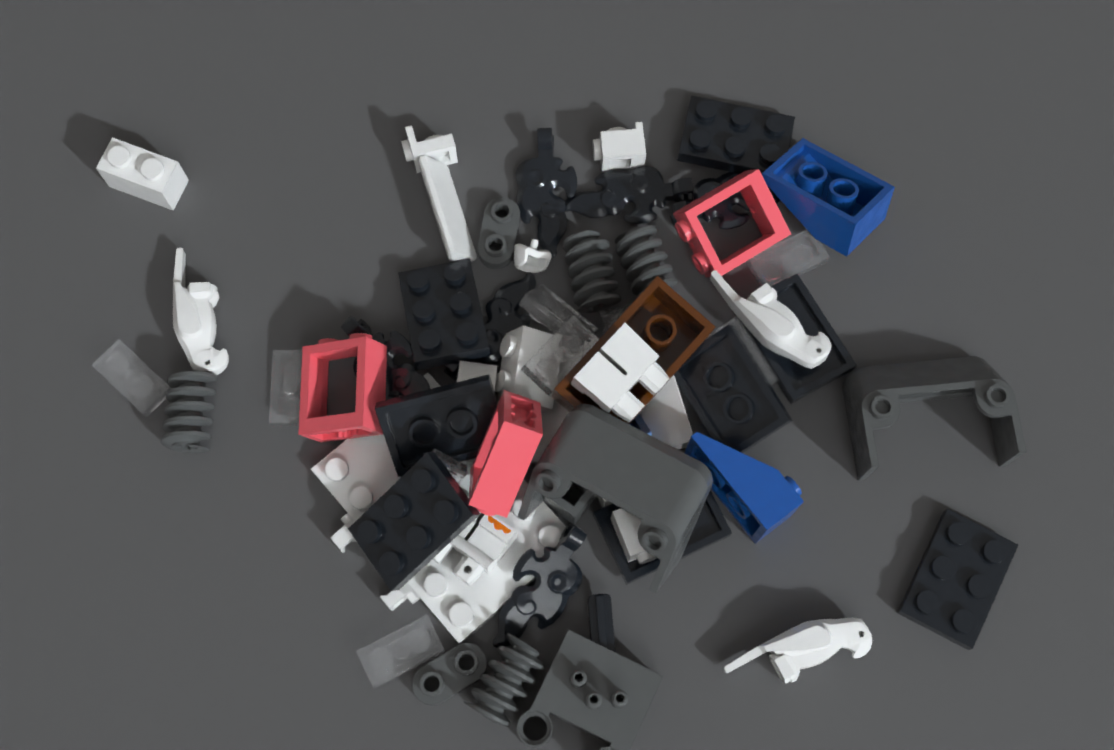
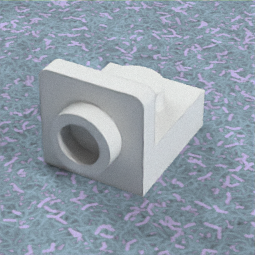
(436, 146)

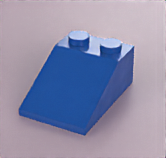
(829, 195)
(748, 488)

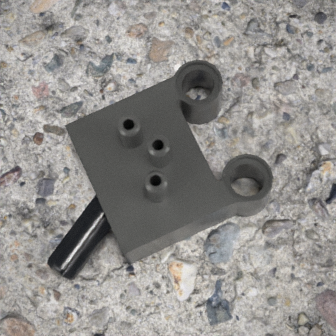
(594, 685)

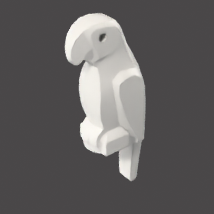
(196, 321)
(774, 324)
(809, 646)

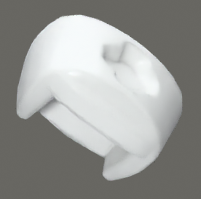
(531, 259)

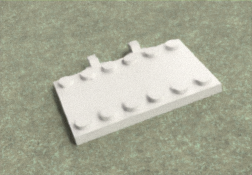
(363, 471)

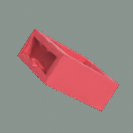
(762, 207)
(369, 388)
(505, 454)

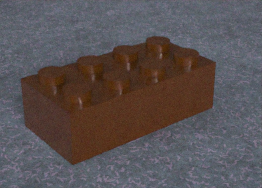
(664, 323)

